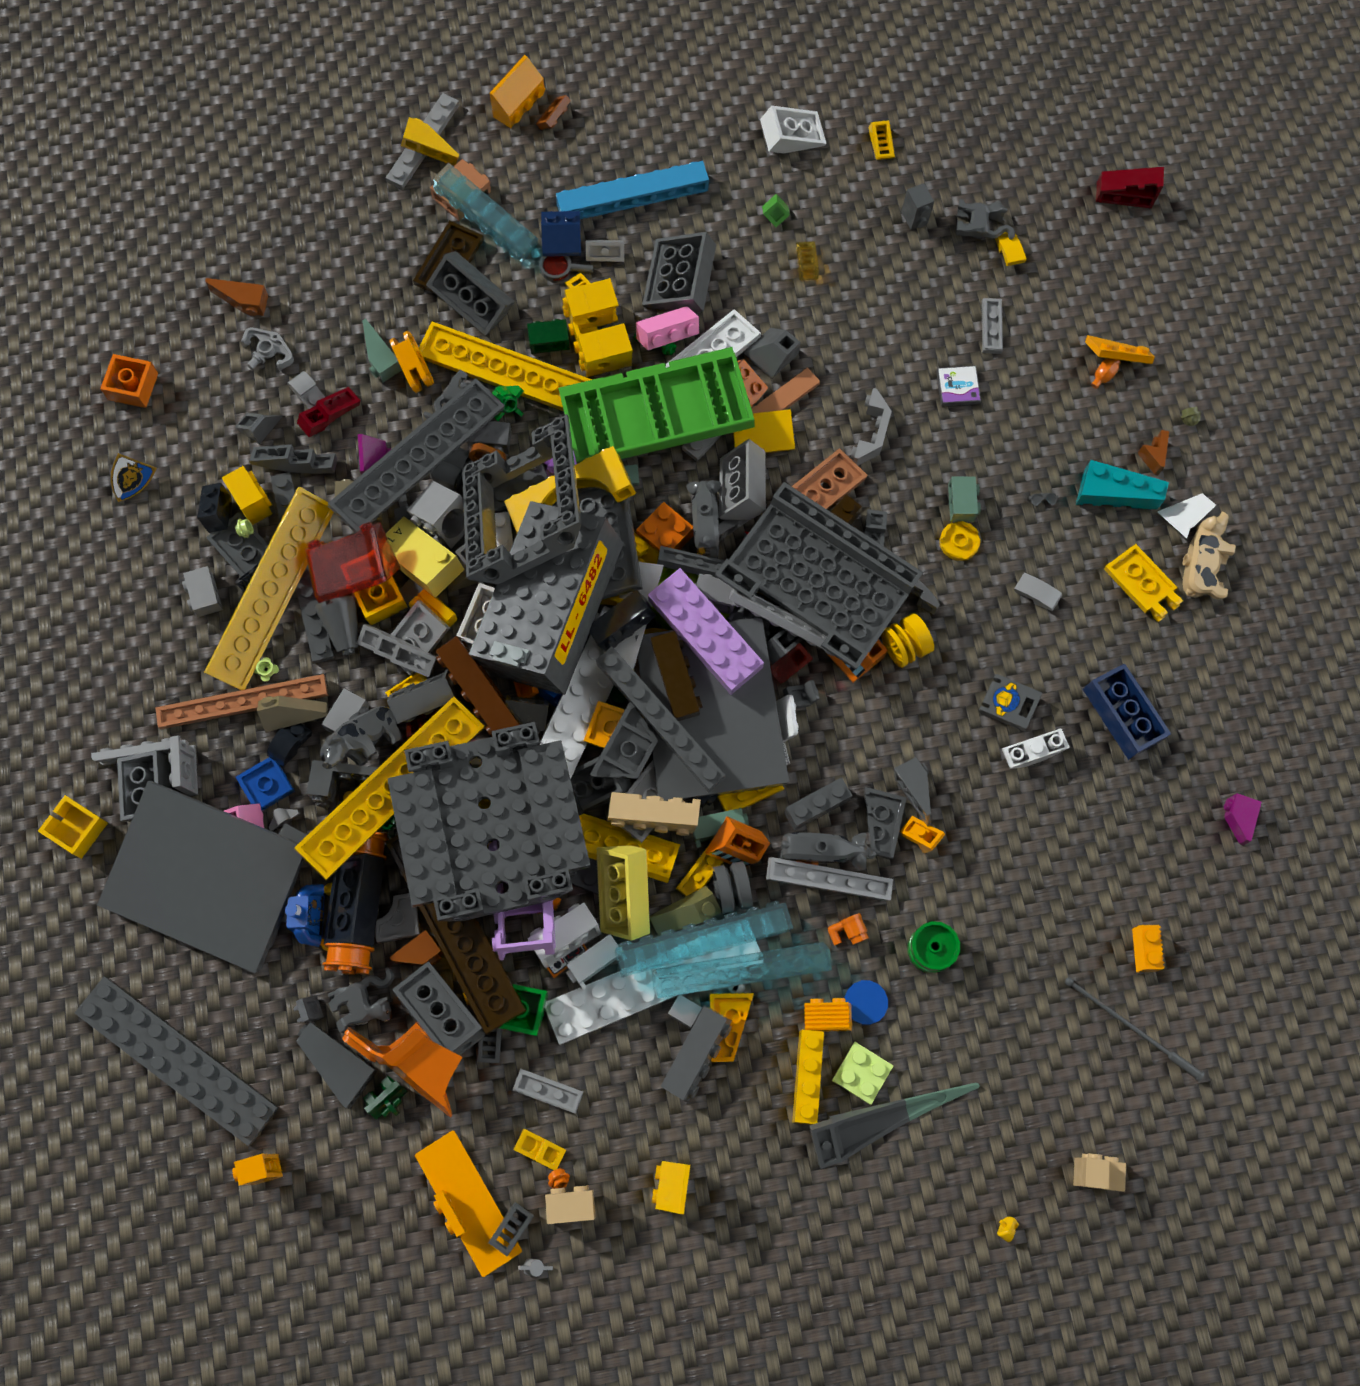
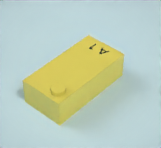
(423, 557)

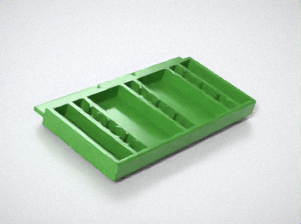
(658, 406)

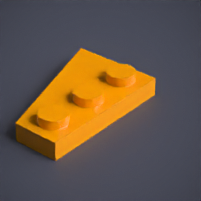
(736, 1008)

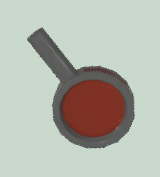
(559, 267)

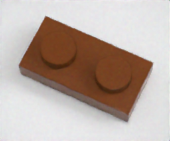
(550, 116)

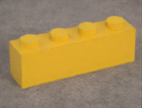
(808, 1077)

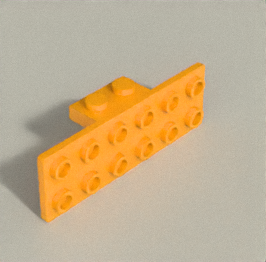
(465, 1201)

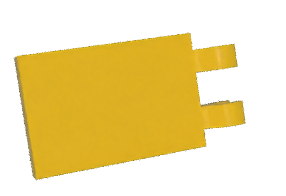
(1143, 582)

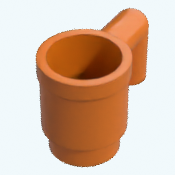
(854, 929)

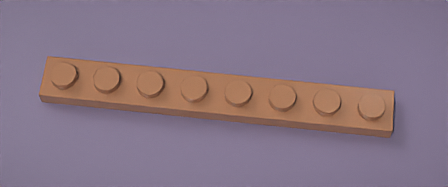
(238, 701)

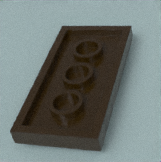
(453, 238)

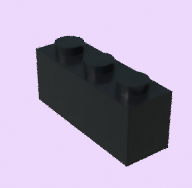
(622, 621)

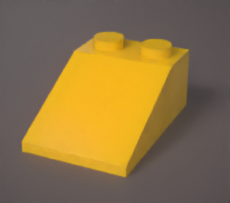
(672, 1187)

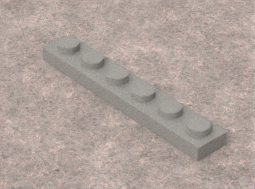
(409, 159)
(779, 617)
(829, 879)

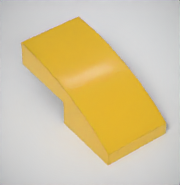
(1011, 249)
(539, 1149)

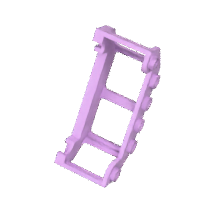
(548, 942)

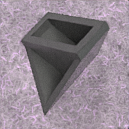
(257, 425)

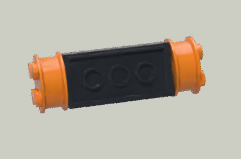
(355, 909)

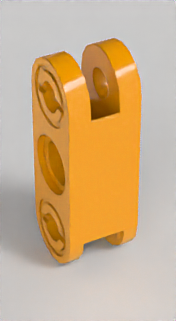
(412, 362)

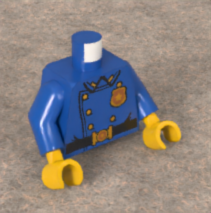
(306, 914)

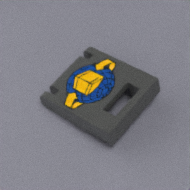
(1006, 701)

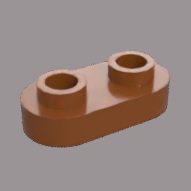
(478, 450)

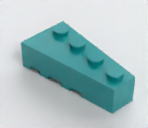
(1120, 487)

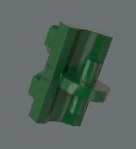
(387, 1100)

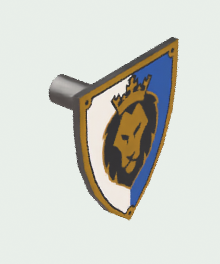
(129, 476)

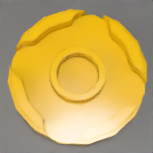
(959, 541)

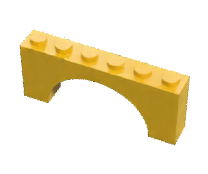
(599, 471)

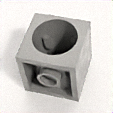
(439, 514)

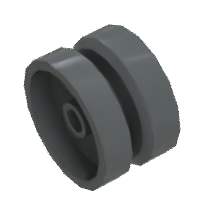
(732, 887)

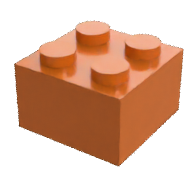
(129, 380)
(665, 529)

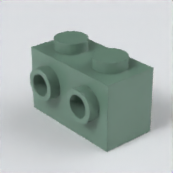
(963, 499)

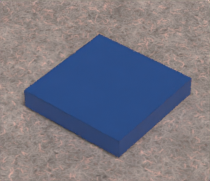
(265, 783)

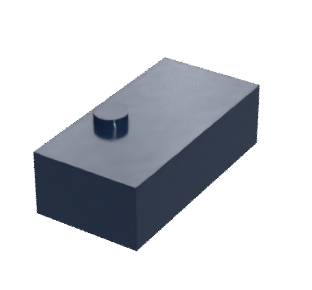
(1126, 711)

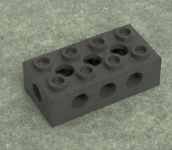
(441, 997)

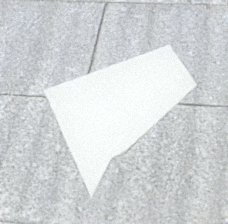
(1187, 513)

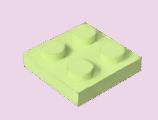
(862, 1073)

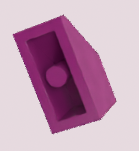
(1242, 816)

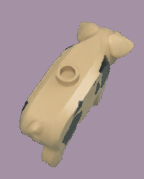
(1204, 559)

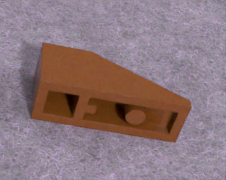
(244, 296)

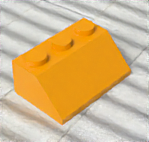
(516, 92)

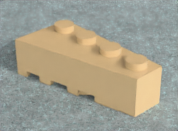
(653, 813)

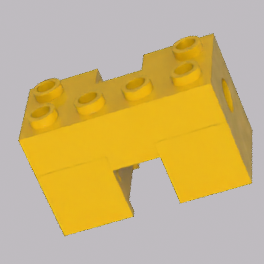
(587, 309)

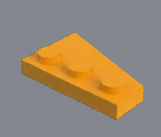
(1120, 351)

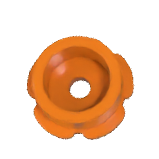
(558, 1178)

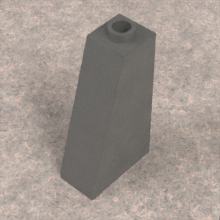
(338, 1066)

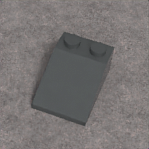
(595, 791)

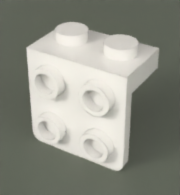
(787, 717)

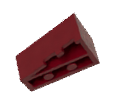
(1130, 186)

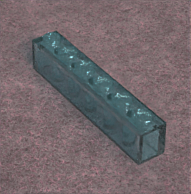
(484, 212)

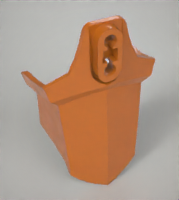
(416, 1060)

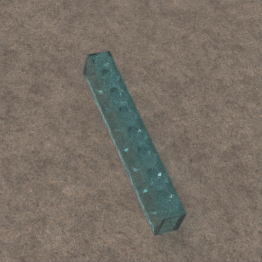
(703, 939)
(741, 969)

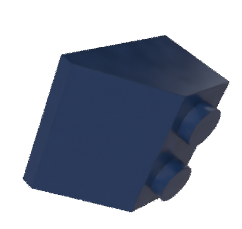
(561, 233)

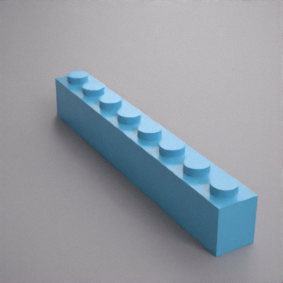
(635, 190)

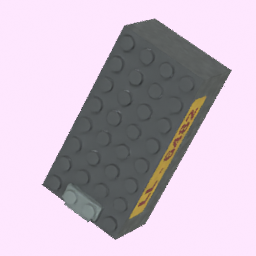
(545, 614)

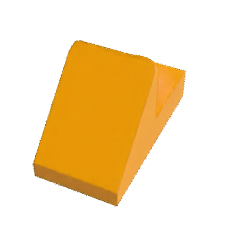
(919, 833)

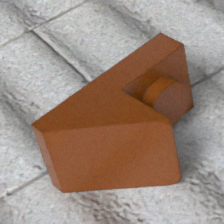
(1155, 455)

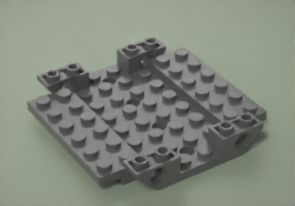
(448, 834)

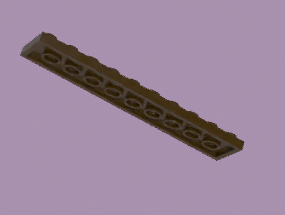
(472, 962)

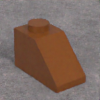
(418, 951)

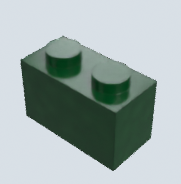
(548, 336)

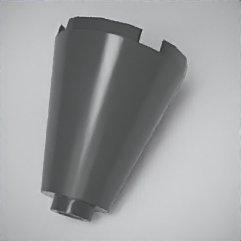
(340, 623)

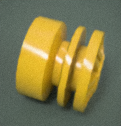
(907, 640)

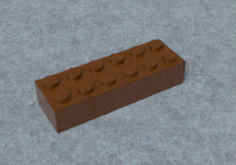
(476, 685)

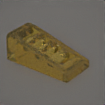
(810, 271)

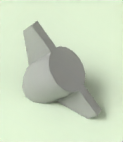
(282, 816)
(534, 1267)

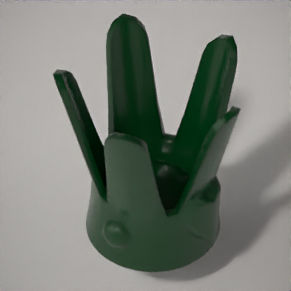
(389, 826)

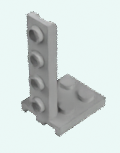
(180, 756)

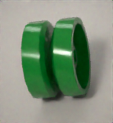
(944, 940)

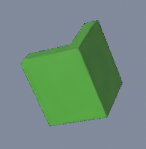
(776, 210)

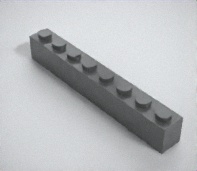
(660, 719)

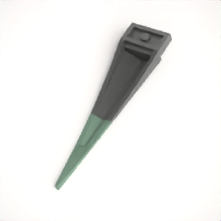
(854, 1130)

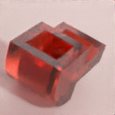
(790, 663)

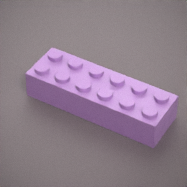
(705, 631)

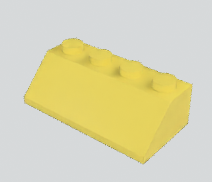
(623, 891)

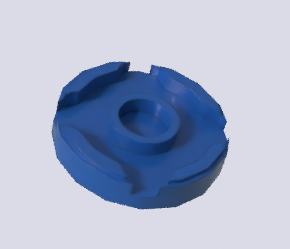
(867, 1002)

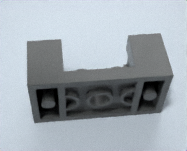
(325, 783)

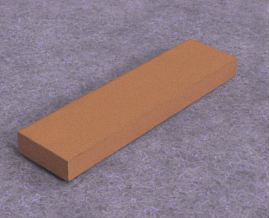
(788, 393)

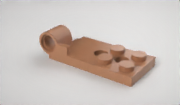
(824, 473)

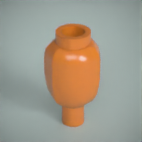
(1105, 372)

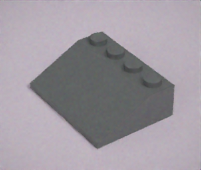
(680, 272)

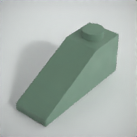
(381, 358)

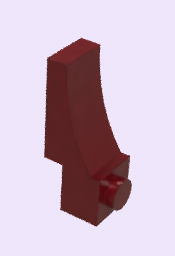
(327, 410)

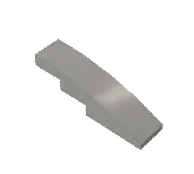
(396, 650)

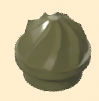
(1191, 416)

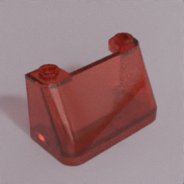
(350, 562)

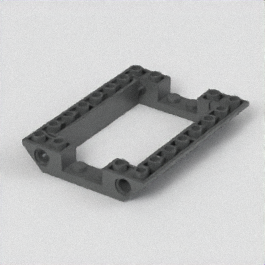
(495, 564)

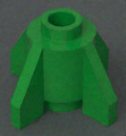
(508, 396)

